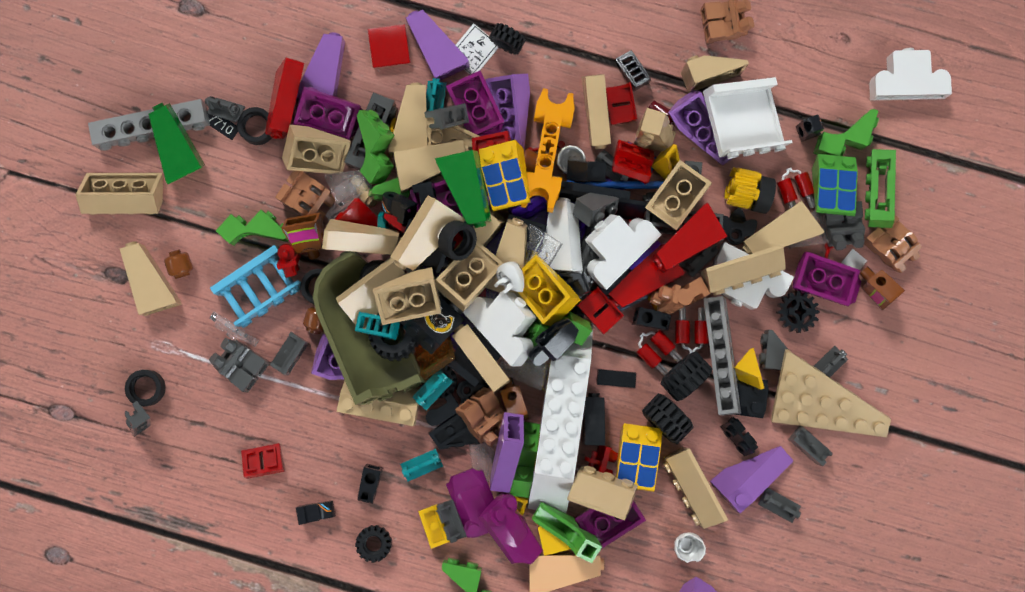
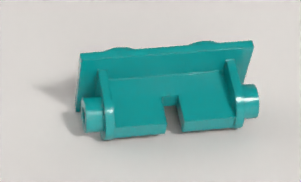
(435, 94)
(432, 389)
(421, 465)

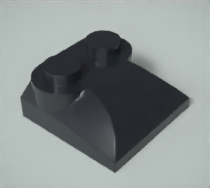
(752, 400)

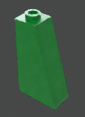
(174, 145)
(466, 183)

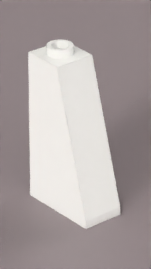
(565, 228)

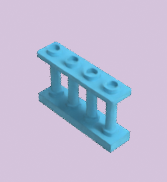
(240, 278)

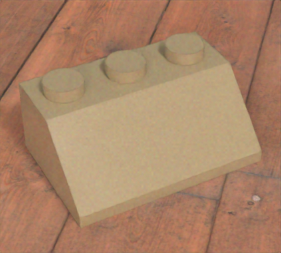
(603, 492)

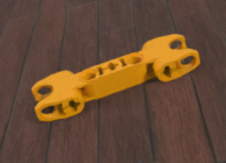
(553, 117)

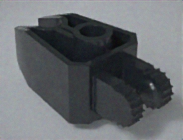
(553, 342)

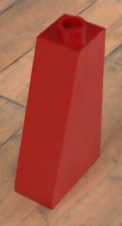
(284, 98)
(692, 238)
(642, 281)

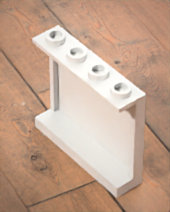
(744, 118)

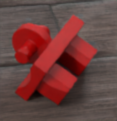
(288, 260)
(601, 457)

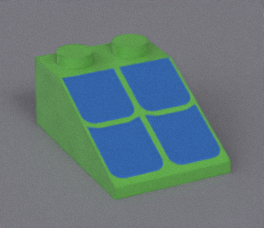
(835, 184)

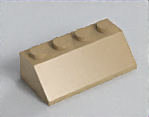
(120, 193)
(744, 269)
(398, 409)
(695, 488)

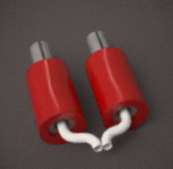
(804, 185)
(682, 330)
(664, 344)

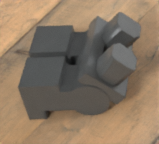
(846, 232)
(239, 364)

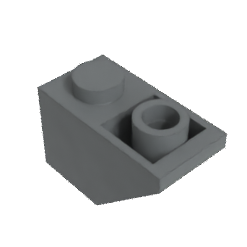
(595, 208)
(772, 351)

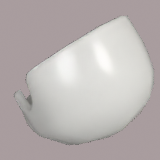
(569, 153)
(689, 547)

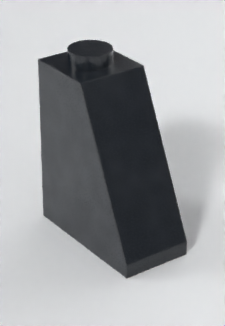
(594, 420)

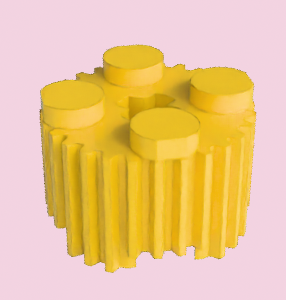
(742, 188)

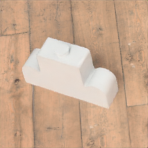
(910, 78)
(618, 247)
(752, 294)
(503, 325)

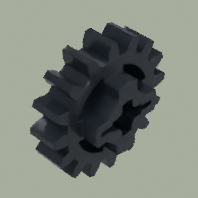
(798, 304)

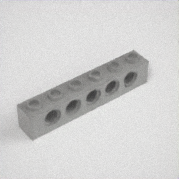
(101, 129)
(722, 356)

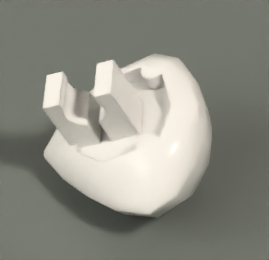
(511, 277)

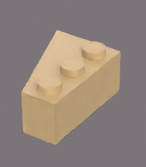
(654, 131)

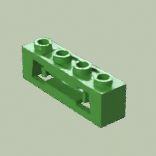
(879, 217)

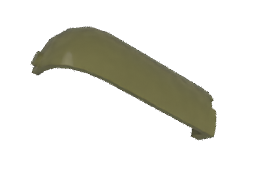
(363, 370)

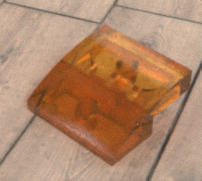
(433, 363)

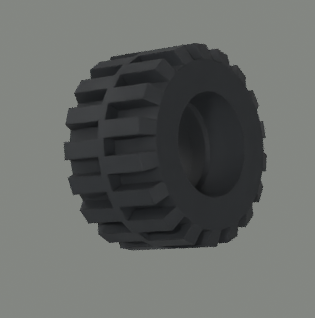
(393, 352)
(686, 376)
(668, 418)

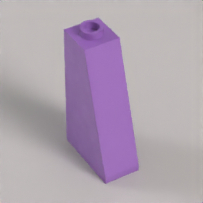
(437, 49)
(325, 66)
(507, 452)

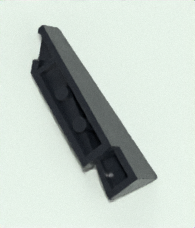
(627, 208)

